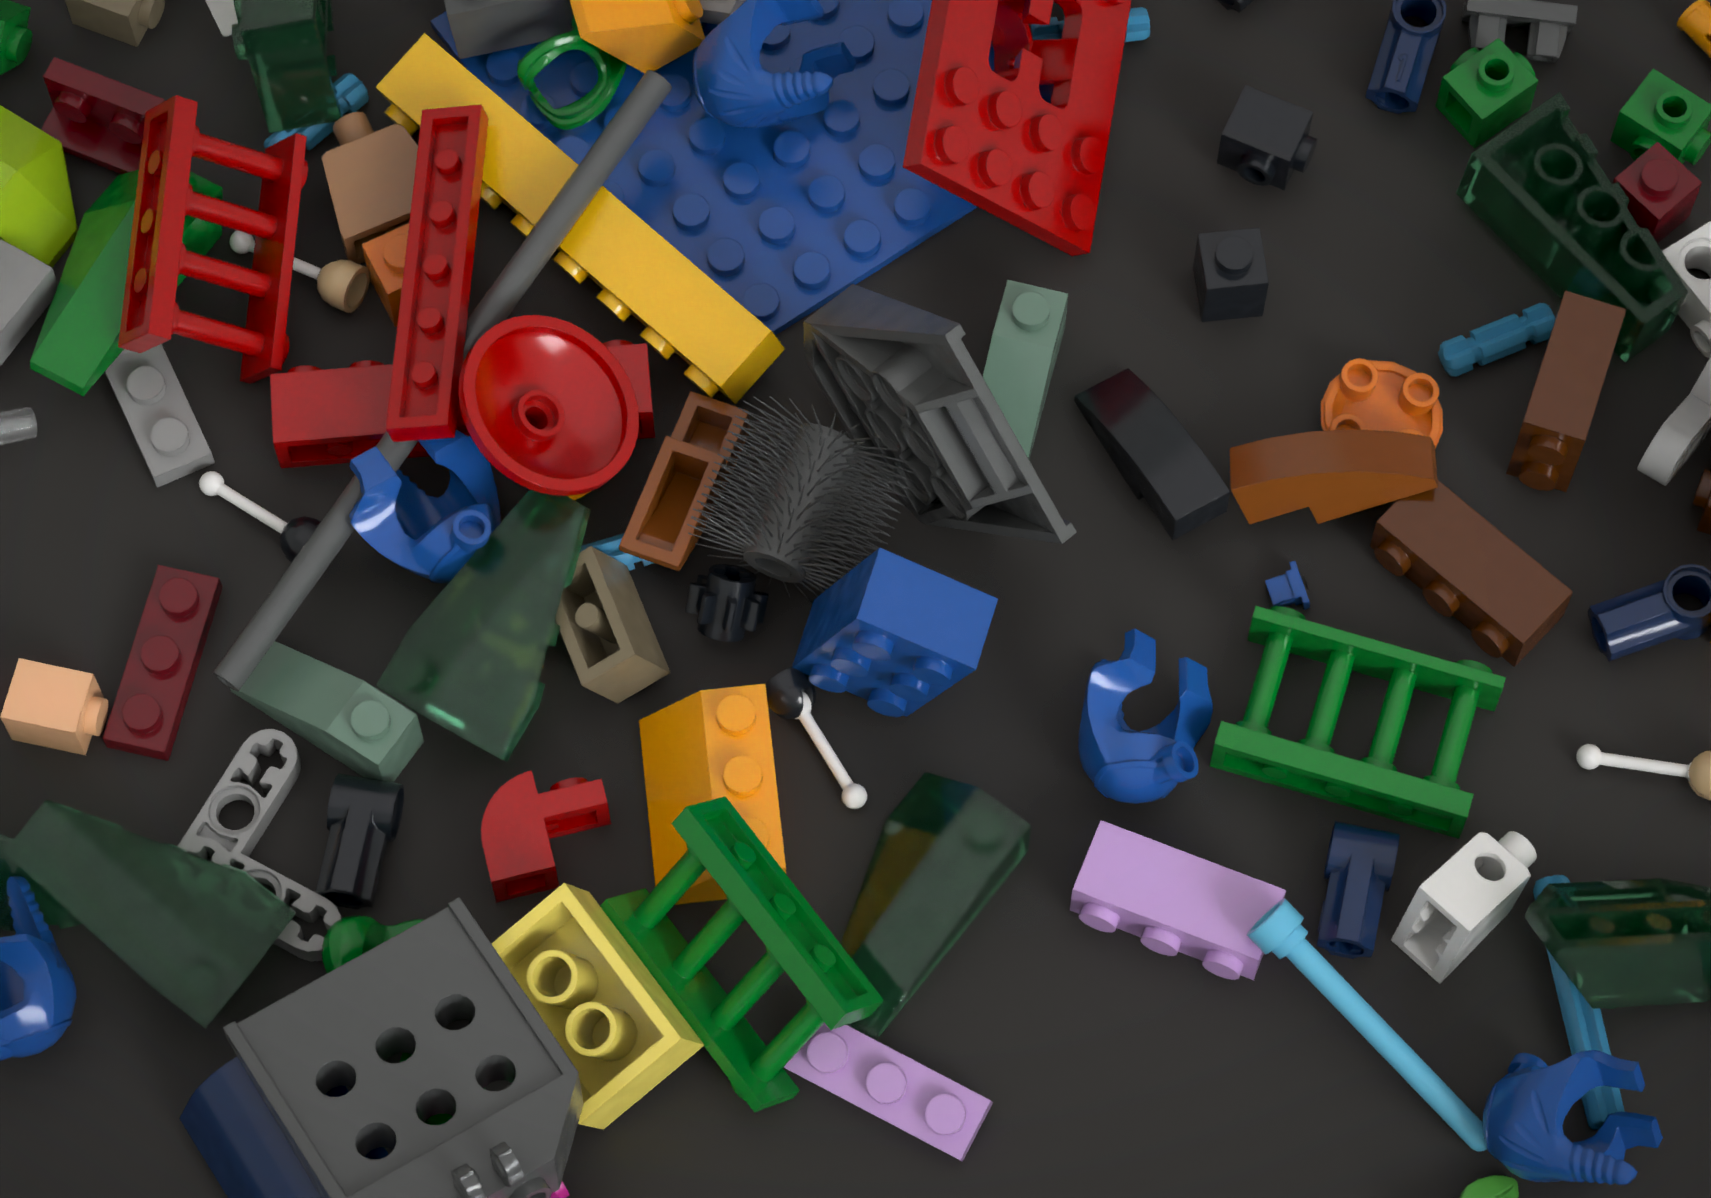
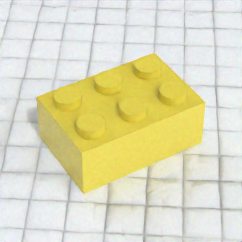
(596, 1002)

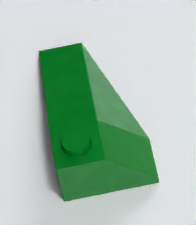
(86, 310)

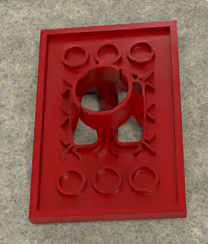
(994, 133)

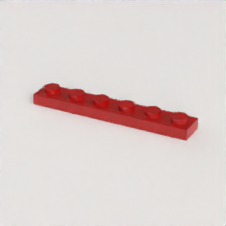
(437, 274)

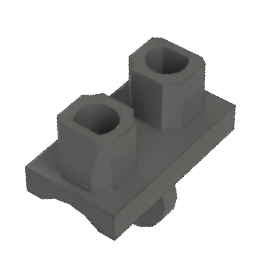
(1546, 23)

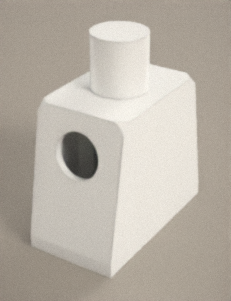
(1464, 901)

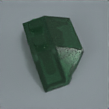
(1629, 939)

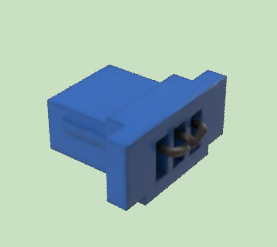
(1288, 588)

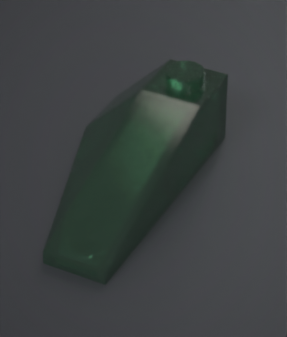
(486, 635)
(925, 884)
(164, 912)

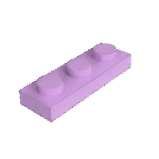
(892, 1088)

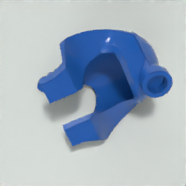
(744, 94)
(424, 531)
(1148, 762)
(34, 980)
(1528, 1112)

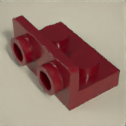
(96, 116)

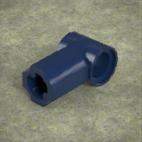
(1405, 55)
(1651, 614)
(1357, 873)

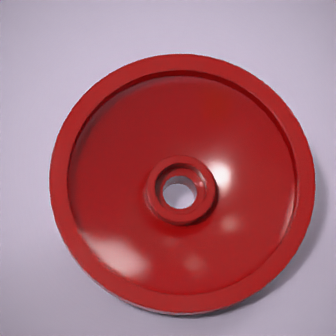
(569, 390)

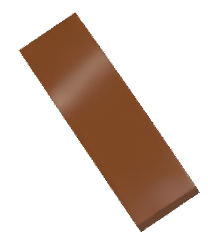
(1330, 472)
(678, 479)

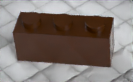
(1470, 571)

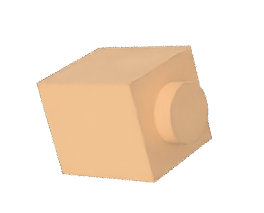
(54, 707)

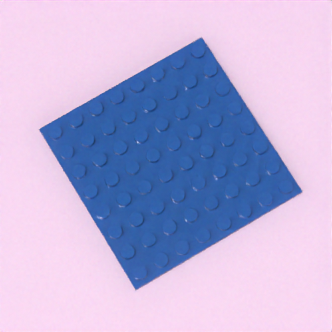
(777, 209)

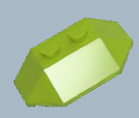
(34, 191)

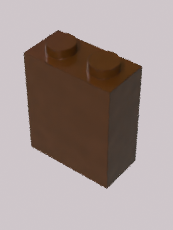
(1565, 392)

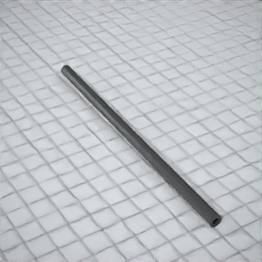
(492, 309)

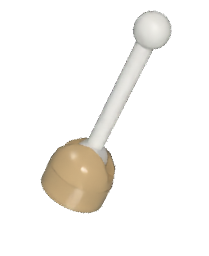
(338, 283)
(1697, 772)

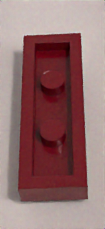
(162, 663)

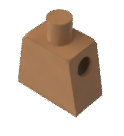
(369, 180)

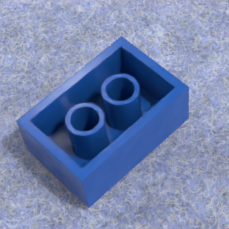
(894, 634)

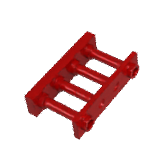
(160, 255)

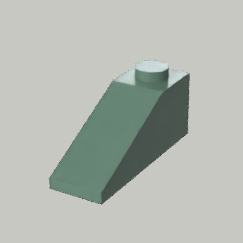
(1025, 355)
(334, 712)

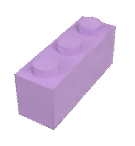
(1172, 901)

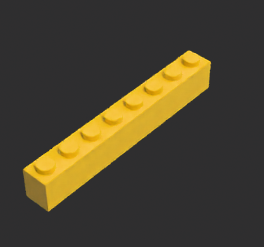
(607, 243)

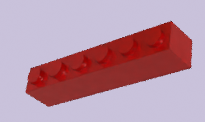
(343, 411)

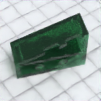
(289, 59)

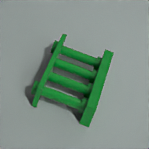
(1373, 781)
(784, 922)

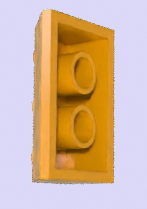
(641, 31)
(704, 751)

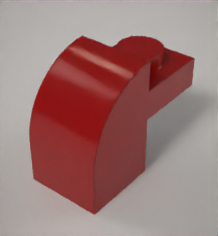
(522, 822)

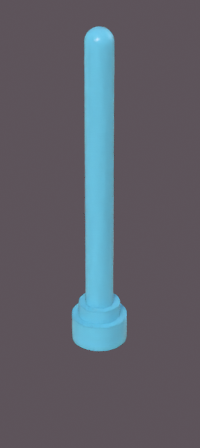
(1284, 935)

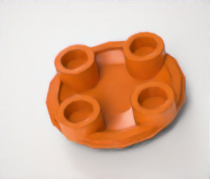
(1382, 399)

